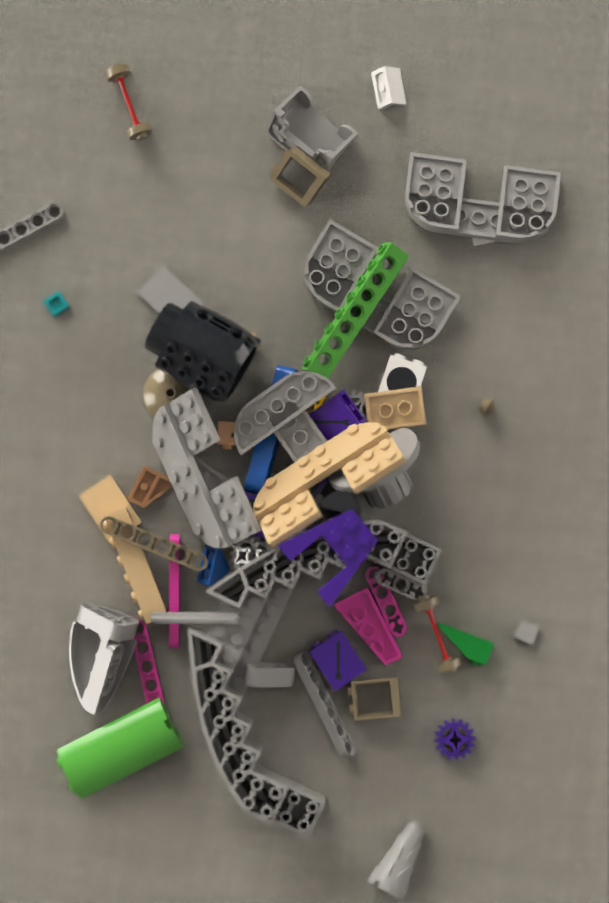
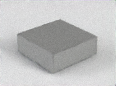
(526, 632)

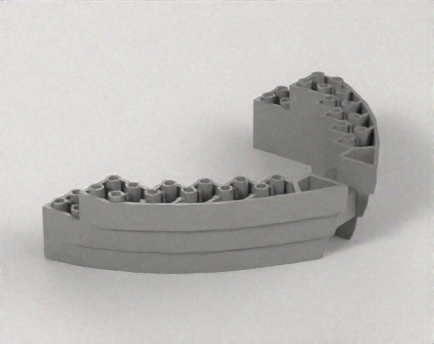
(222, 655)

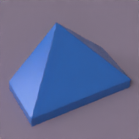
(215, 568)

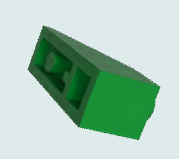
(471, 647)

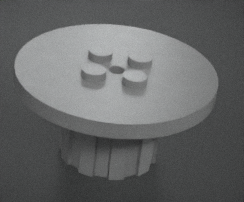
(392, 486)

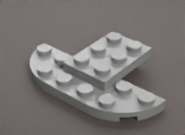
(284, 413)

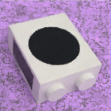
(402, 373)

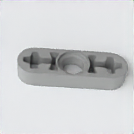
(385, 583)

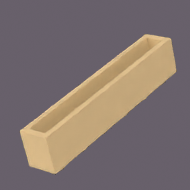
(137, 569)

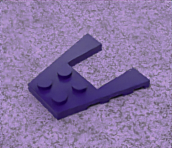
(347, 537)

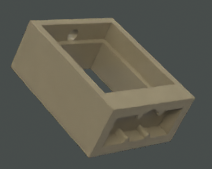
(321, 174)
(395, 700)

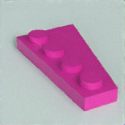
(368, 622)

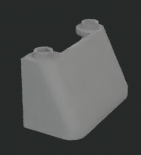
(301, 126)

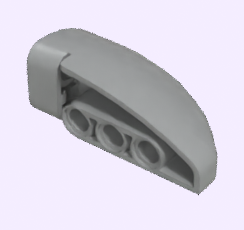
(100, 653)

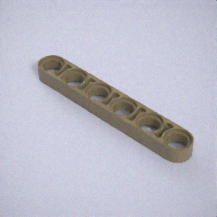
(154, 541)

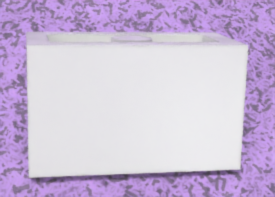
(388, 87)

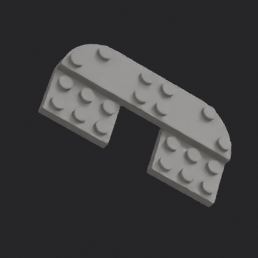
(437, 204)
(406, 321)
(179, 434)

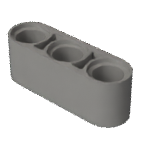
(270, 675)

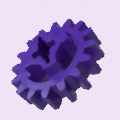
(464, 738)

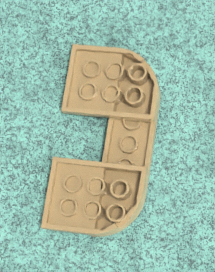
(285, 502)

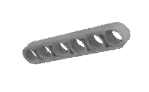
(31, 228)
(314, 689)

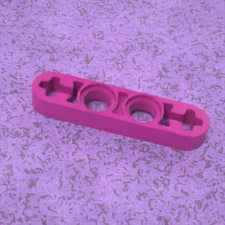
(383, 602)

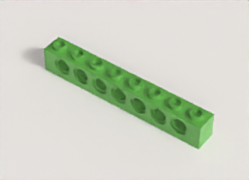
(396, 260)

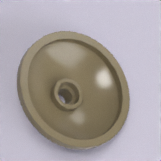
(156, 391)

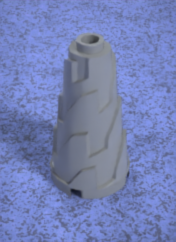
(398, 863)

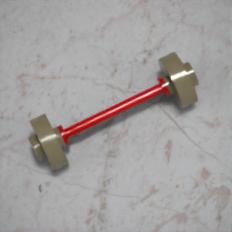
(118, 73)
(448, 664)

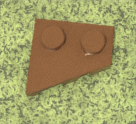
(148, 487)

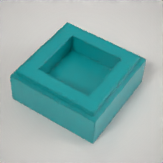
(56, 304)

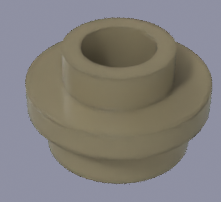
(487, 406)

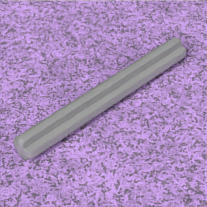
(195, 617)

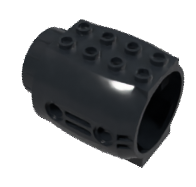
(201, 349)

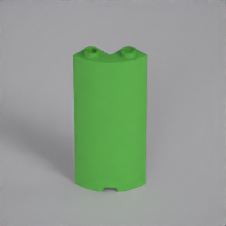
(119, 748)

